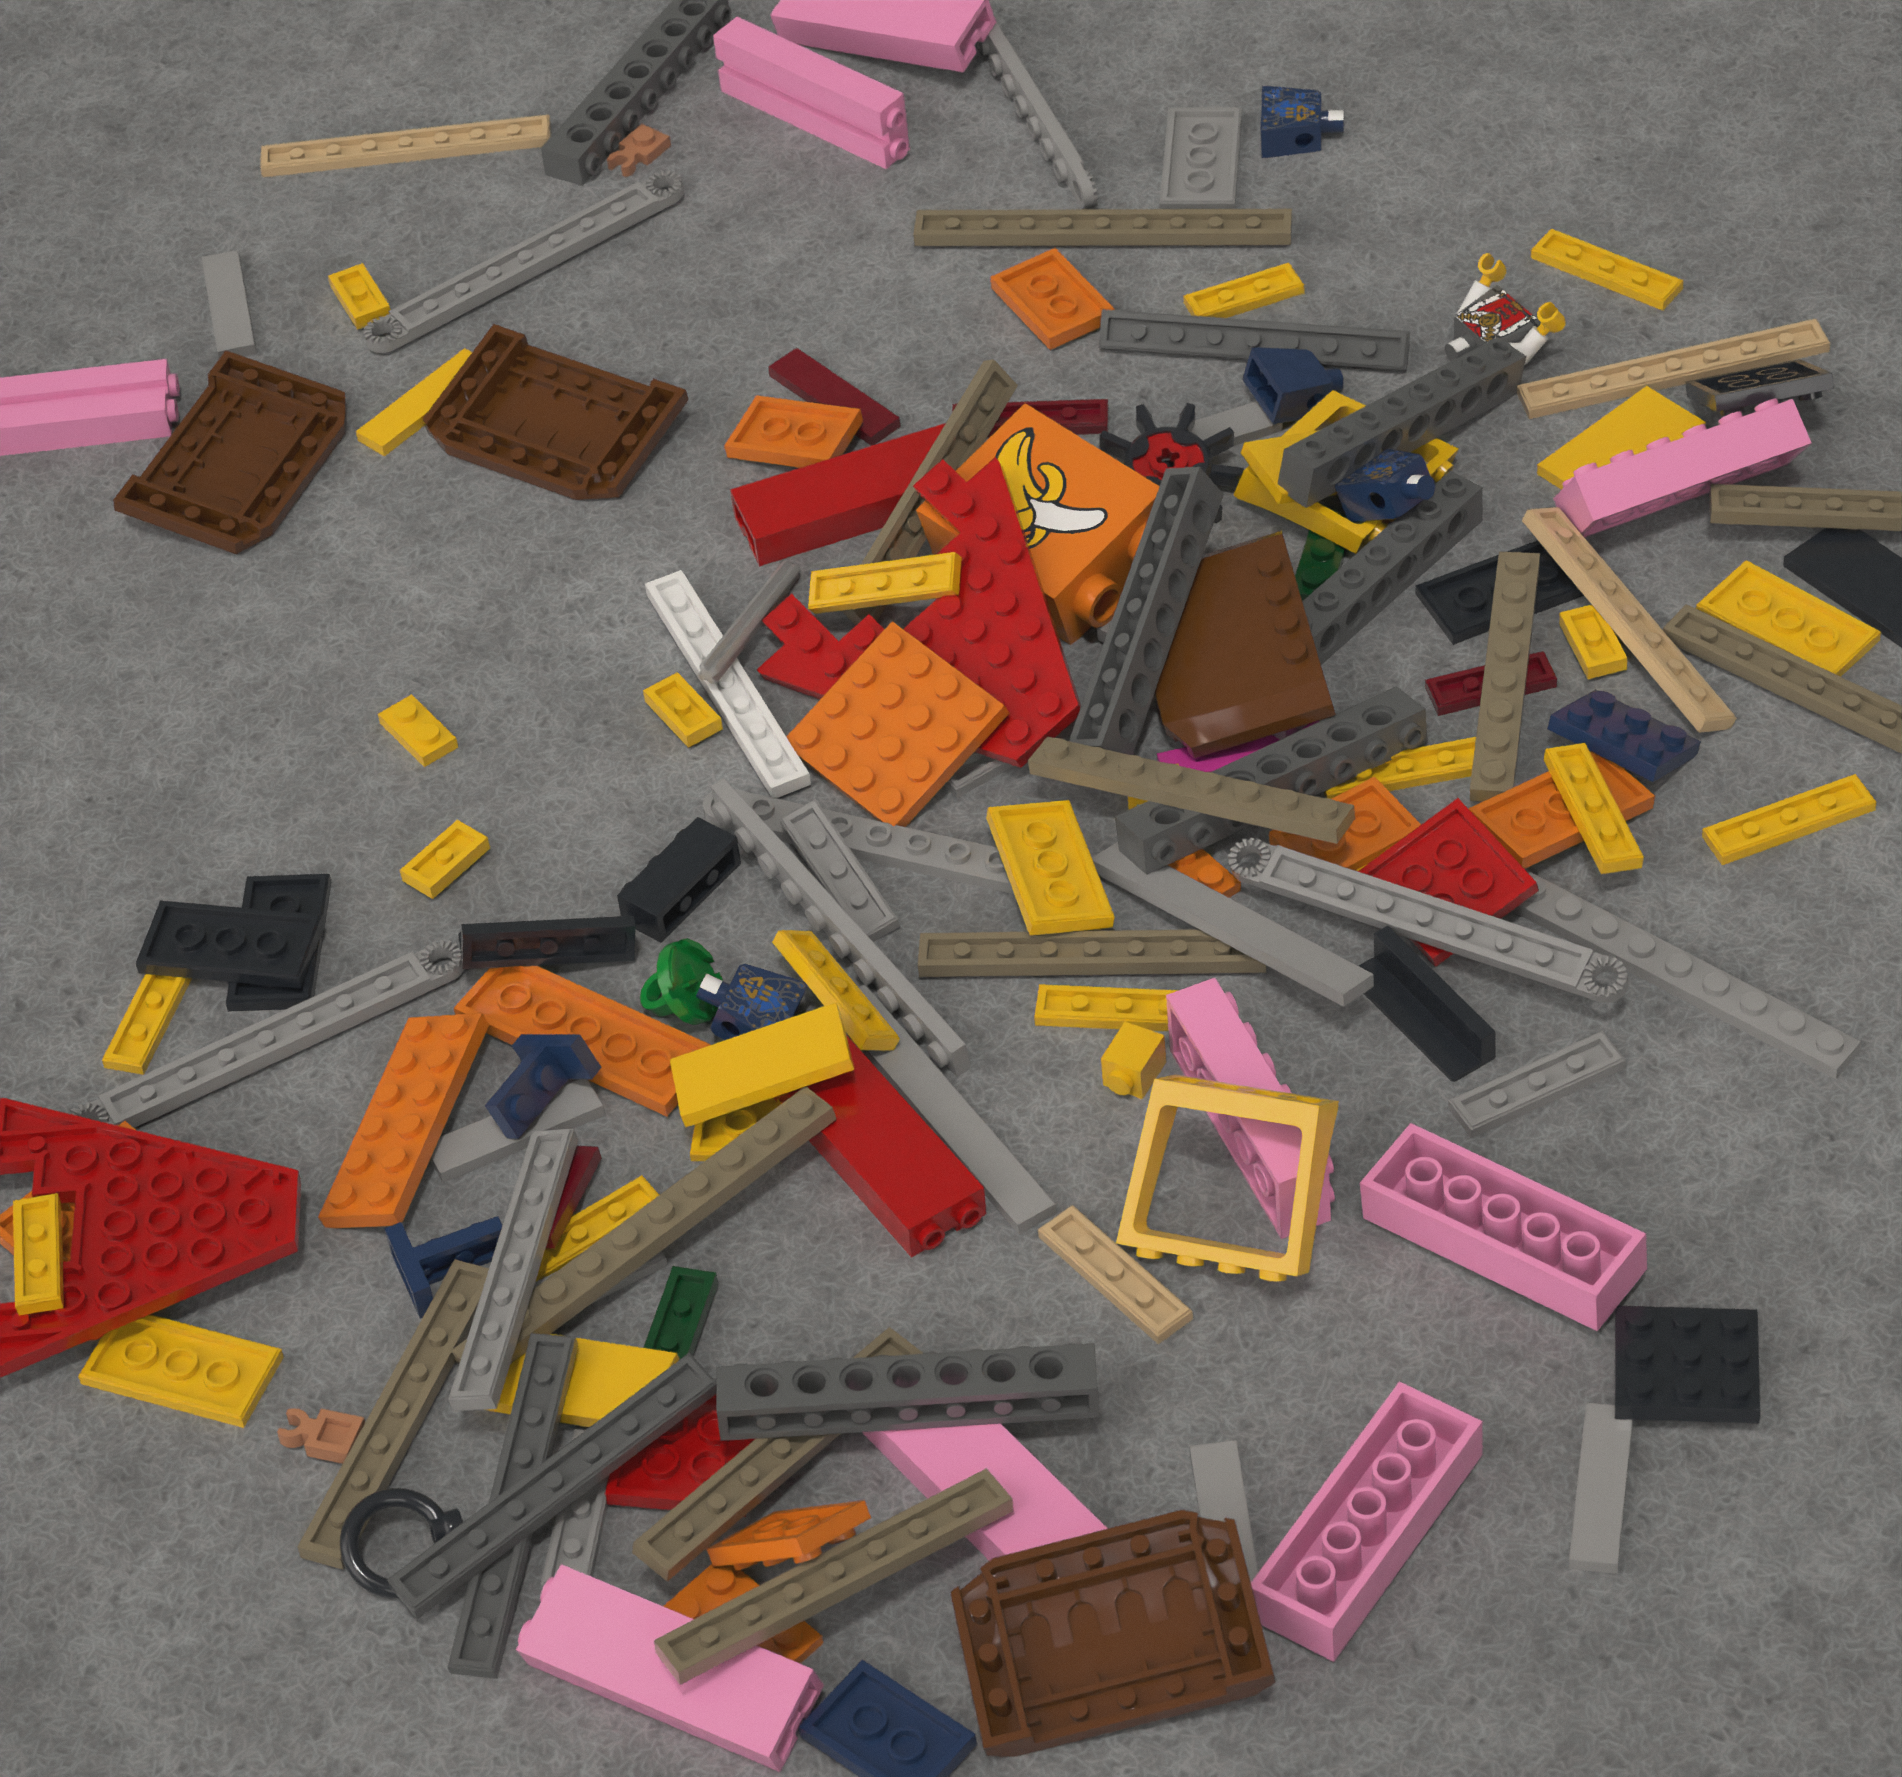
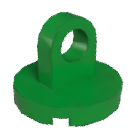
(678, 977)

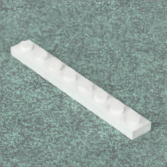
(734, 693)

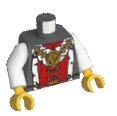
(1494, 314)

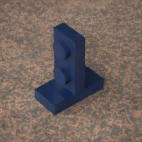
(544, 1069)
(431, 1261)

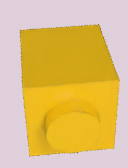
(1133, 1060)

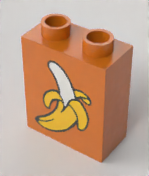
(1076, 512)

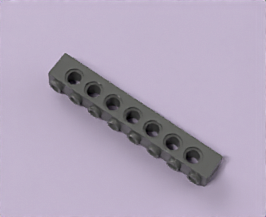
(632, 88)
(1402, 419)
(1392, 563)
(1148, 611)
(1302, 762)
(907, 1391)

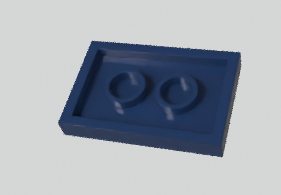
(1624, 735)
(885, 1729)

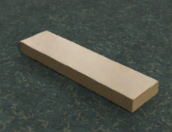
(1115, 1274)

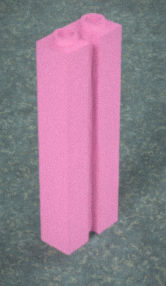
(896, 30)
(812, 92)
(87, 407)
(947, 1455)
(606, 1645)

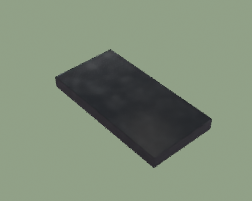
(1855, 575)
(1464, 597)
(291, 894)
(230, 944)

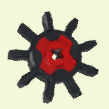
(1173, 448)

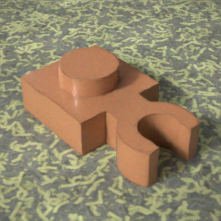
(639, 146)
(324, 1438)

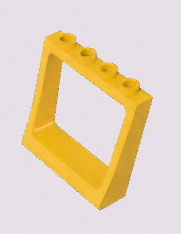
(1317, 516)
(1311, 1114)

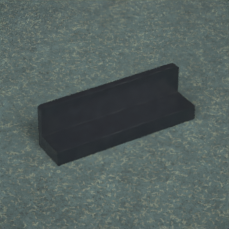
(547, 942)
(1427, 1008)

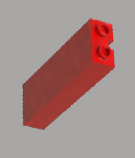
(828, 498)
(894, 1159)

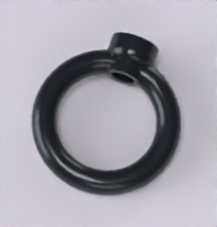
(439, 1523)

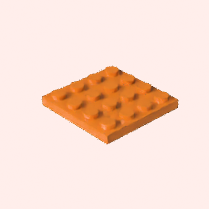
(895, 727)

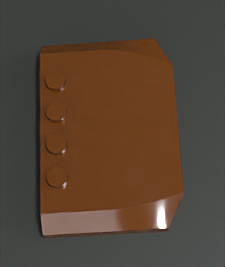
(550, 418)
(238, 455)
(1242, 653)
(1110, 1632)

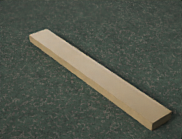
(405, 146)
(1672, 368)
(1629, 620)

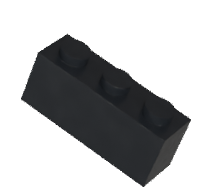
(679, 878)

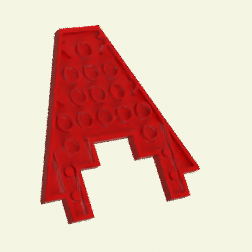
(990, 632)
(147, 1223)

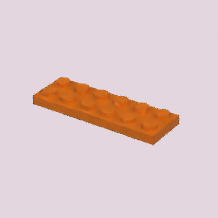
(625, 1042)
(404, 1121)

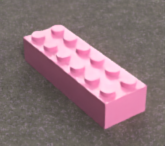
(1683, 468)
(1218, 1047)
(1504, 1226)
(1366, 1520)

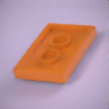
(1051, 298)
(792, 432)
(1377, 826)
(789, 1535)
(722, 1584)

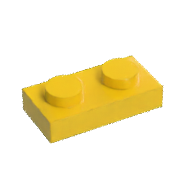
(359, 295)
(1592, 642)
(683, 709)
(418, 730)
(445, 859)

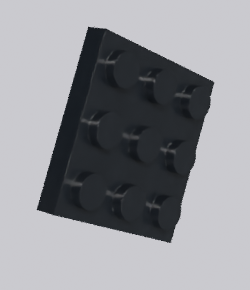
(1757, 385)
(1687, 1364)

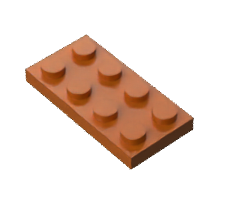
(1536, 822)

